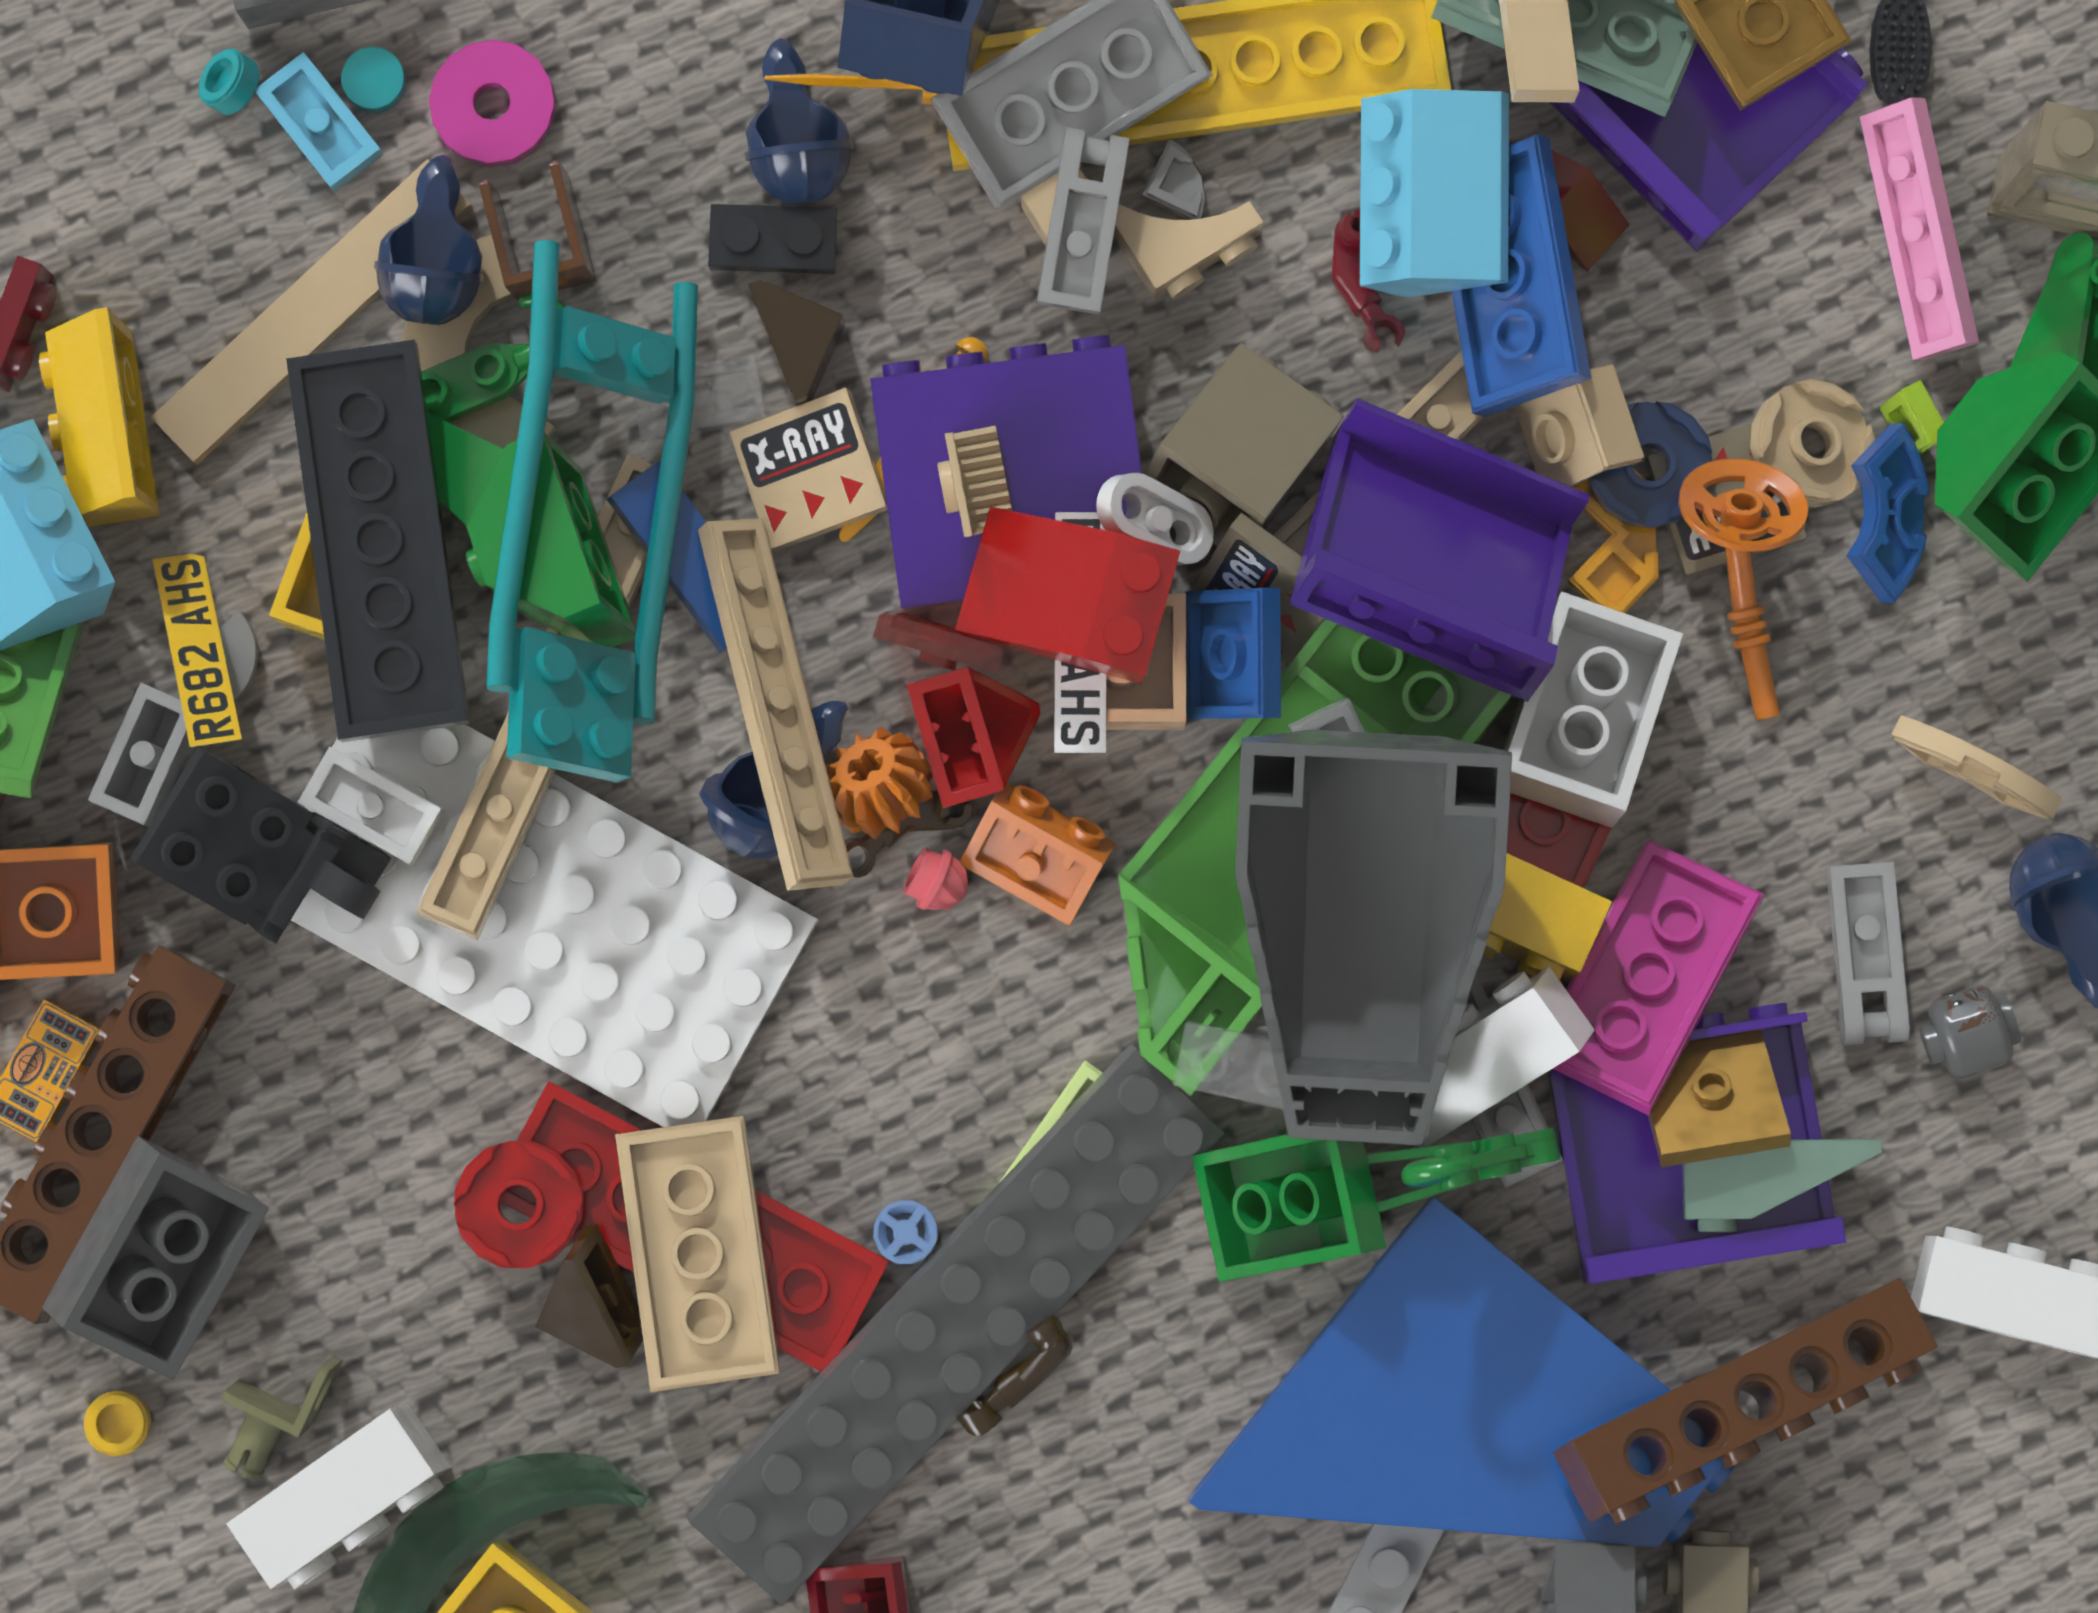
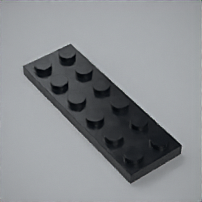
(378, 541)

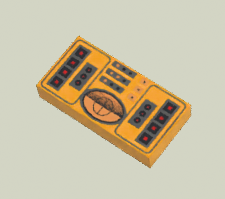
(43, 1067)

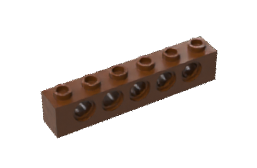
(166, 1059)
(1881, 1321)

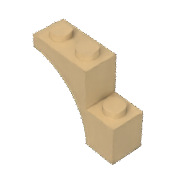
(1162, 250)

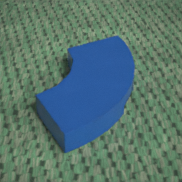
(1893, 515)

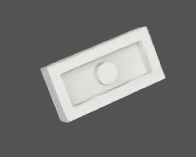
(371, 806)

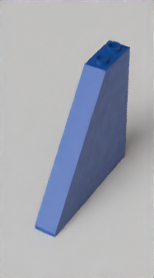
(1445, 1405)

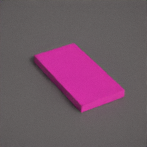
(1655, 972)

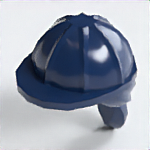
(793, 141)
(430, 261)
(736, 796)
(2057, 903)

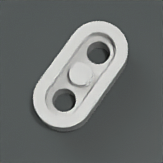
(1152, 512)

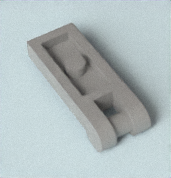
(1082, 223)
(1867, 951)

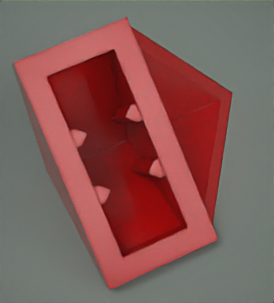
(971, 731)

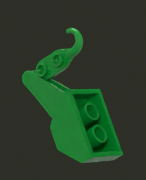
(2025, 440)
(568, 564)
(1315, 1199)

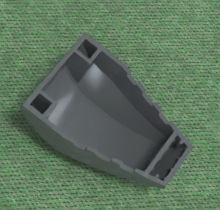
(1367, 915)

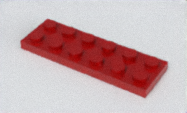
(813, 1273)

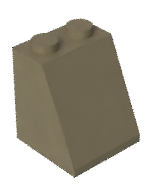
(1244, 442)

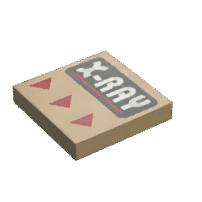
(810, 469)

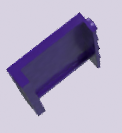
(1706, 153)
(1060, 435)
(1438, 549)
(1632, 1209)

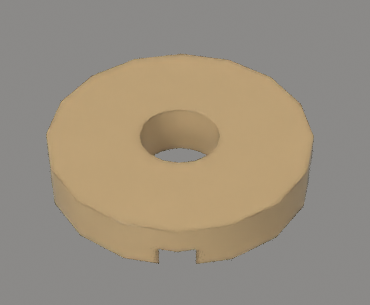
(1834, 416)

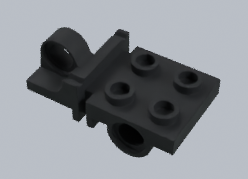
(254, 849)

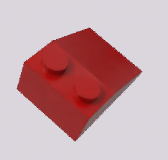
(1068, 592)

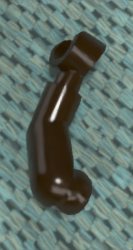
(931, 818)
(1053, 1349)

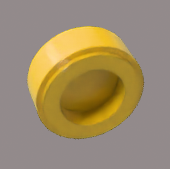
(117, 1423)

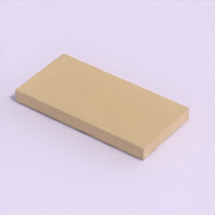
(697, 1254)

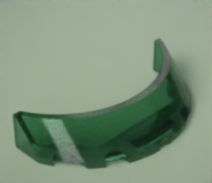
(477, 1509)

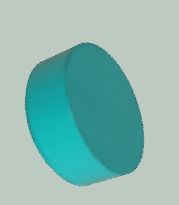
(373, 80)
(228, 81)

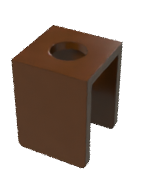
(572, 271)

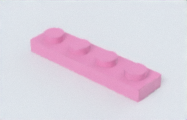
(1919, 229)

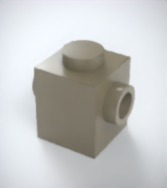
(1710, 1574)

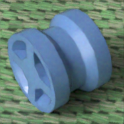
(893, 1233)

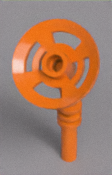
(1738, 526)

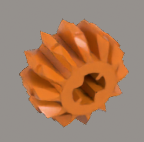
(879, 782)

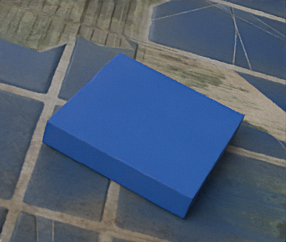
(1233, 654)

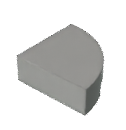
(1176, 184)
(240, 653)

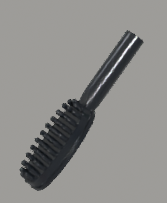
(1900, 50)

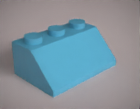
(1434, 191)
(47, 554)

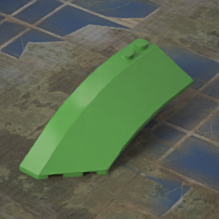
(1182, 888)

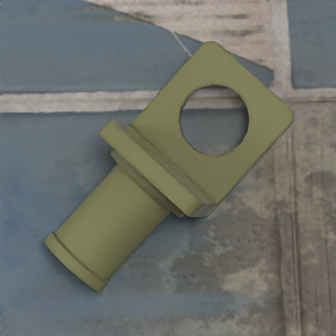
(269, 1416)

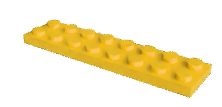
(1283, 63)

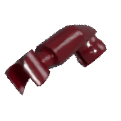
(1346, 279)

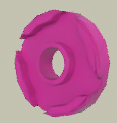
(485, 67)

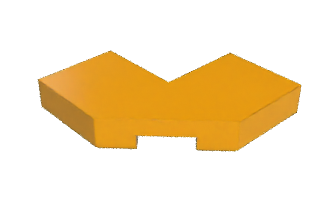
(1621, 566)

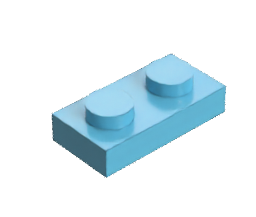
(318, 122)

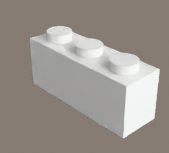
(1507, 1047)
(2008, 1292)

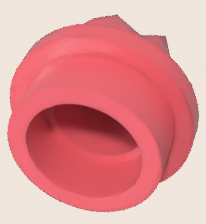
(936, 880)

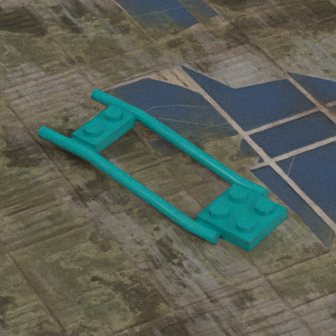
(568, 695)

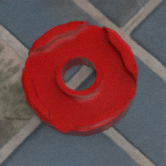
(556, 1213)

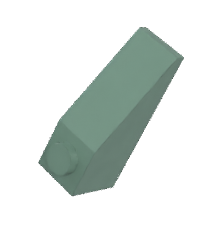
(1755, 1182)

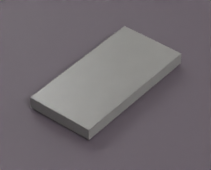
(1084, 72)

